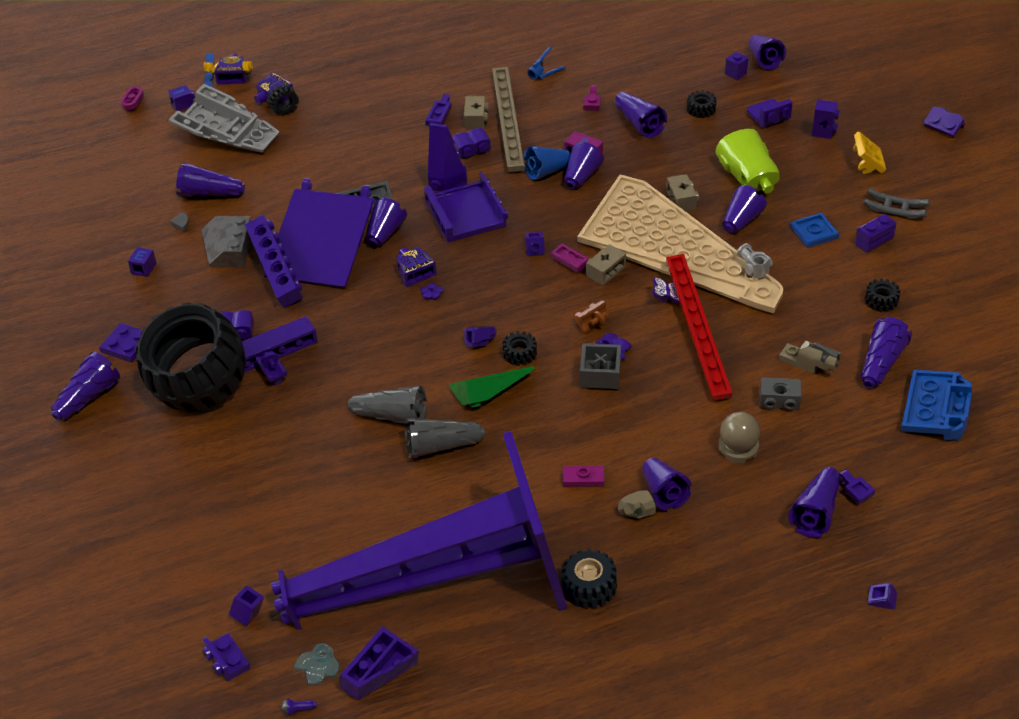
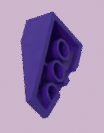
(444, 162)

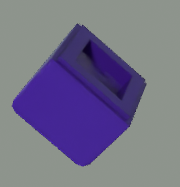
(882, 596)

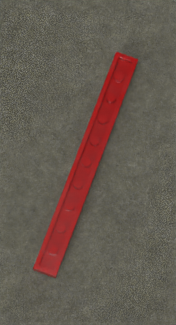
(699, 328)

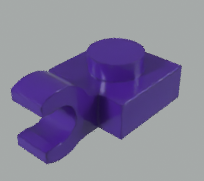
(856, 489)

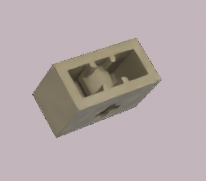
(475, 112)
(682, 192)
(606, 264)

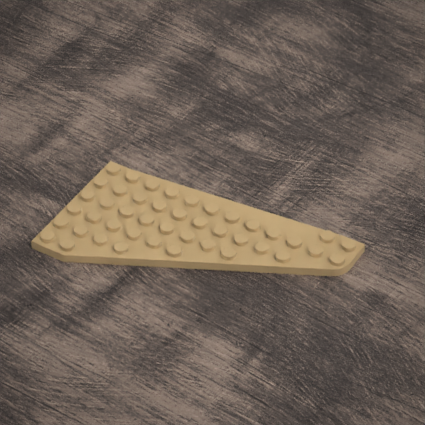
(653, 227)

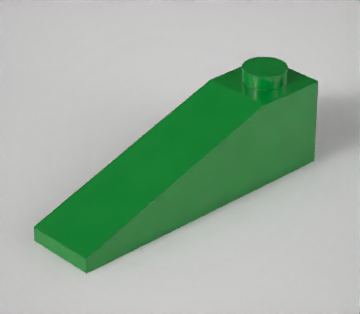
(484, 388)

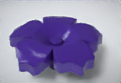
(431, 291)

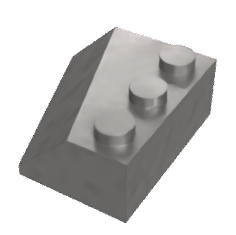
(227, 241)

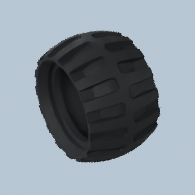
(174, 334)

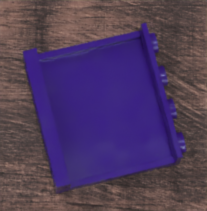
(466, 209)

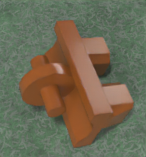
(593, 316)

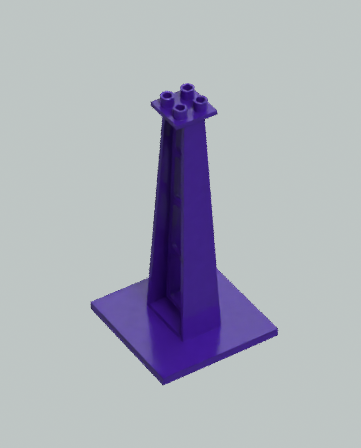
(459, 545)

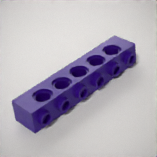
(273, 260)

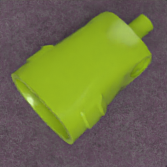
(748, 160)

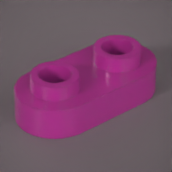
(132, 98)

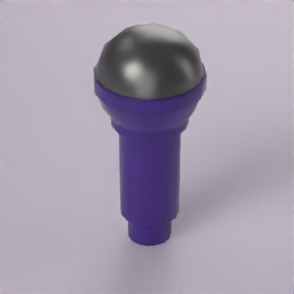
(290, 706)

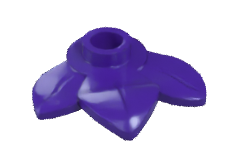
(613, 339)

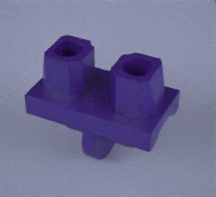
(271, 367)

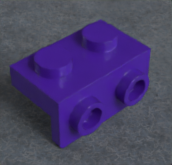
(944, 122)

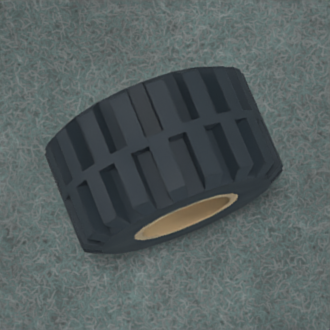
(589, 578)

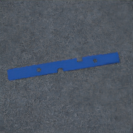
(209, 58)

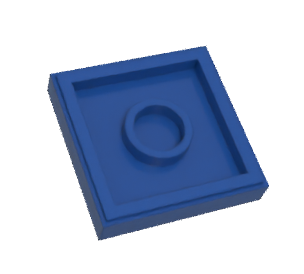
(814, 230)

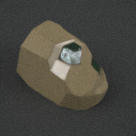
(637, 505)

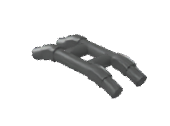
(888, 199)

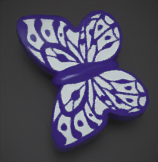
(664, 291)

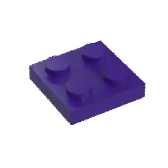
(122, 342)

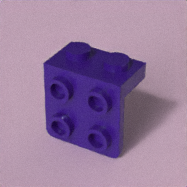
(771, 111)

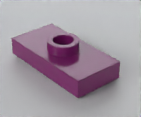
(569, 257)
(583, 476)

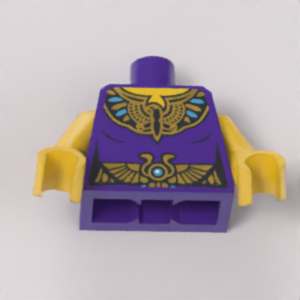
(230, 69)

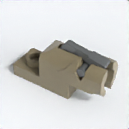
(811, 357)

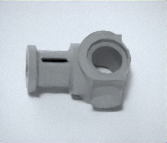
(756, 263)

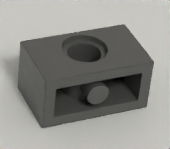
(780, 393)

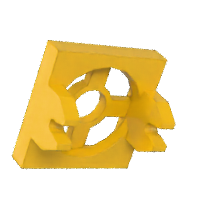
(872, 159)

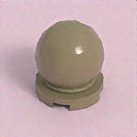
(739, 437)

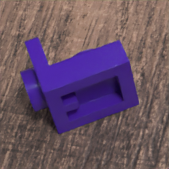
(535, 243)

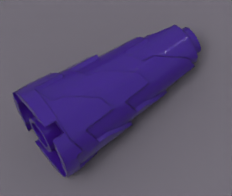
(643, 114)
(206, 183)
(885, 346)
(85, 385)
(816, 504)

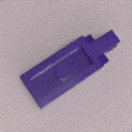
(439, 111)

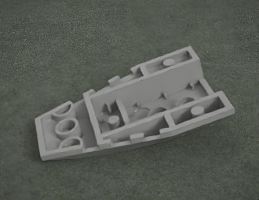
(224, 121)

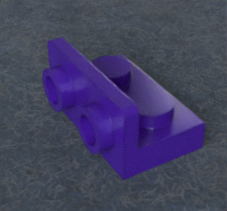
(226, 657)

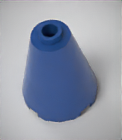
(544, 161)

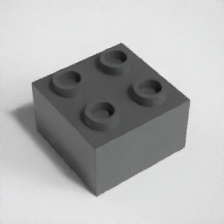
(600, 366)

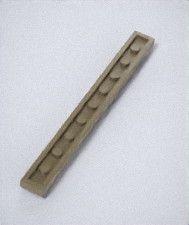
(508, 120)

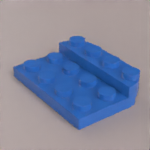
(938, 404)

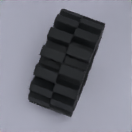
(279, 93)
(701, 104)
(882, 302)
(519, 340)

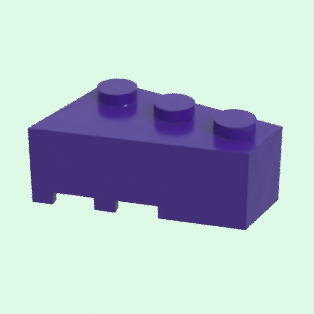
(377, 664)

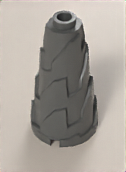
(391, 404)
(432, 436)

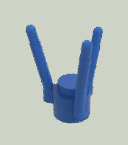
(536, 70)

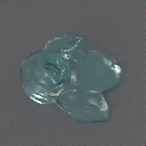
(316, 666)

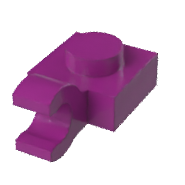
(592, 101)

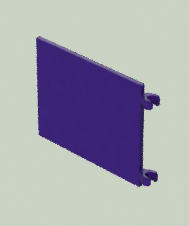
(324, 233)

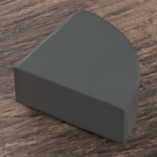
(180, 222)

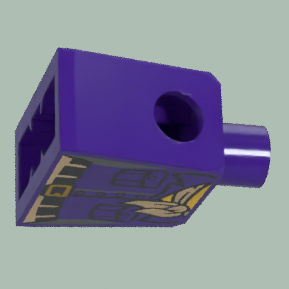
(267, 84)
(415, 266)

